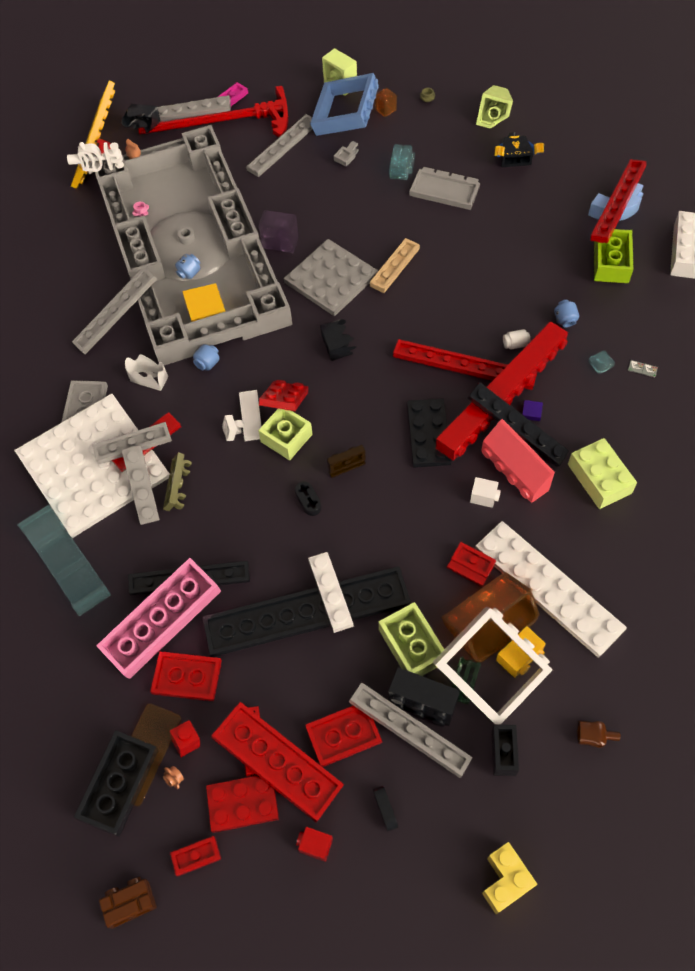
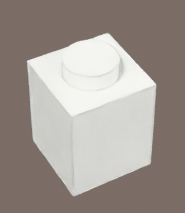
(485, 492)

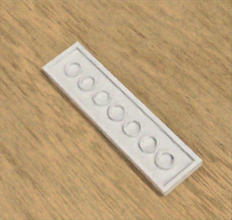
(552, 589)

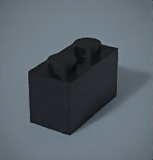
(504, 750)

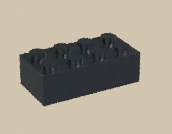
(116, 783)

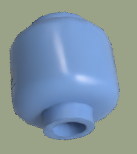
(187, 266)
(566, 313)
(206, 357)

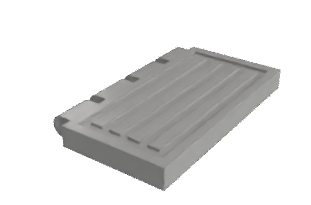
(445, 189)

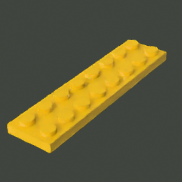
(94, 132)

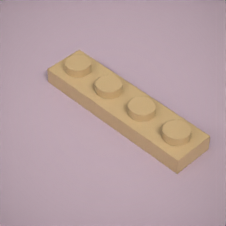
(394, 265)

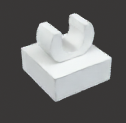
(231, 427)

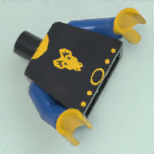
(517, 150)

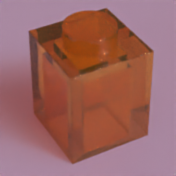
(386, 102)

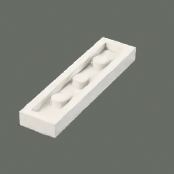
(331, 592)

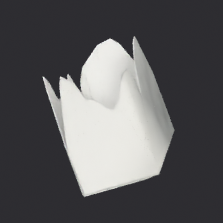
(146, 365)

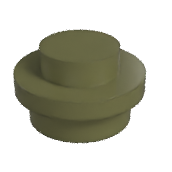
(427, 94)

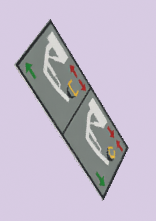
(643, 368)

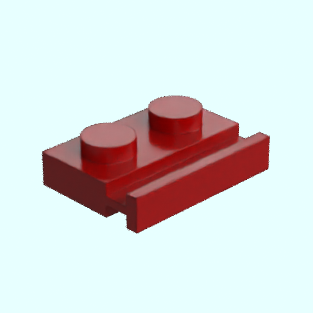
(471, 564)

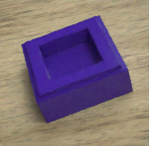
(532, 410)

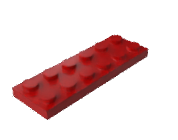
(278, 761)

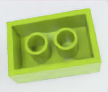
(614, 259)

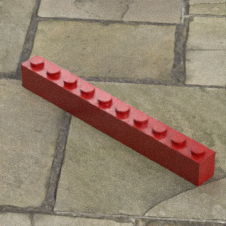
(506, 385)

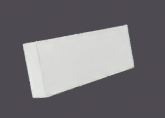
(250, 414)

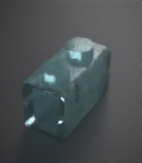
(401, 161)

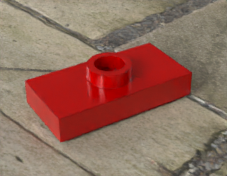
(195, 856)

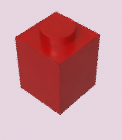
(185, 738)
(314, 843)

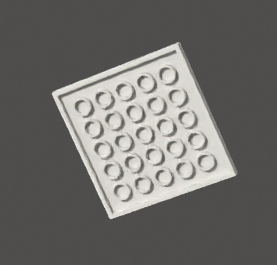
(68, 472)

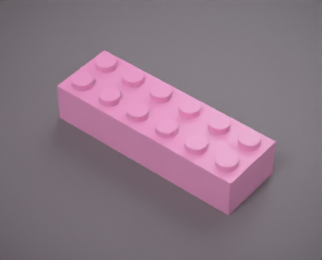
(159, 618)

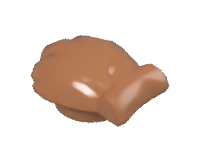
(132, 150)

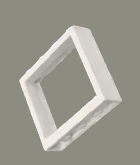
(525, 645)

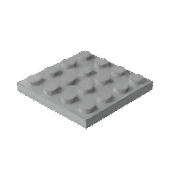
(330, 277)

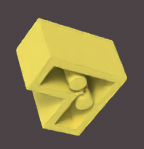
(513, 882)

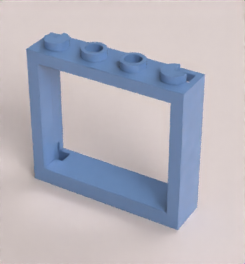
(322, 125)

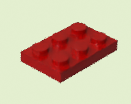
(284, 395)
(186, 676)
(342, 735)
(241, 803)

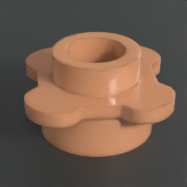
(172, 777)

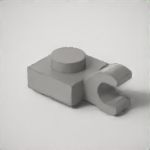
(346, 155)

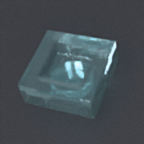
(601, 362)

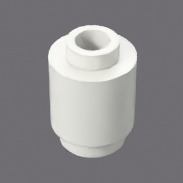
(516, 339)

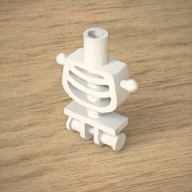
(91, 152)

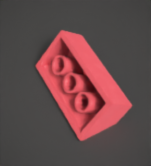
(517, 461)

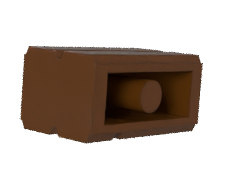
(127, 903)

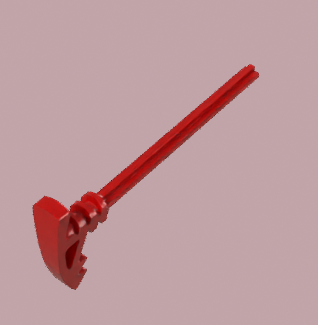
(271, 108)

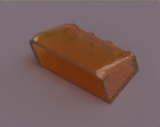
(507, 596)

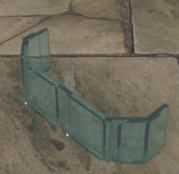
(64, 560)

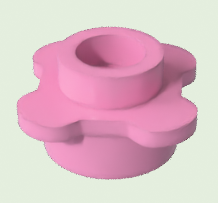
(140, 209)

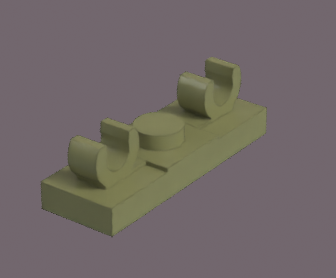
(175, 482)

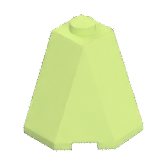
(494, 106)

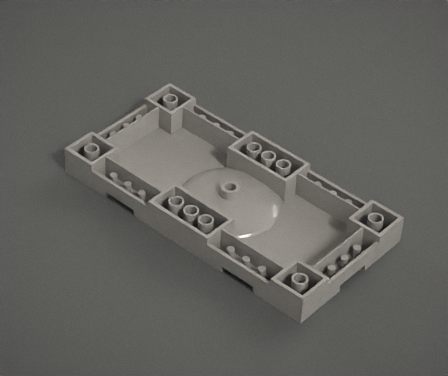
(200, 214)

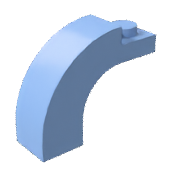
(600, 202)

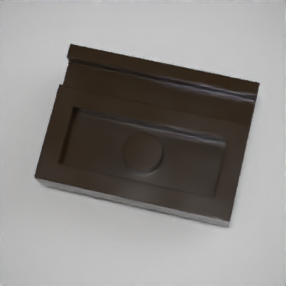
(346, 461)

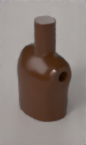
(595, 734)

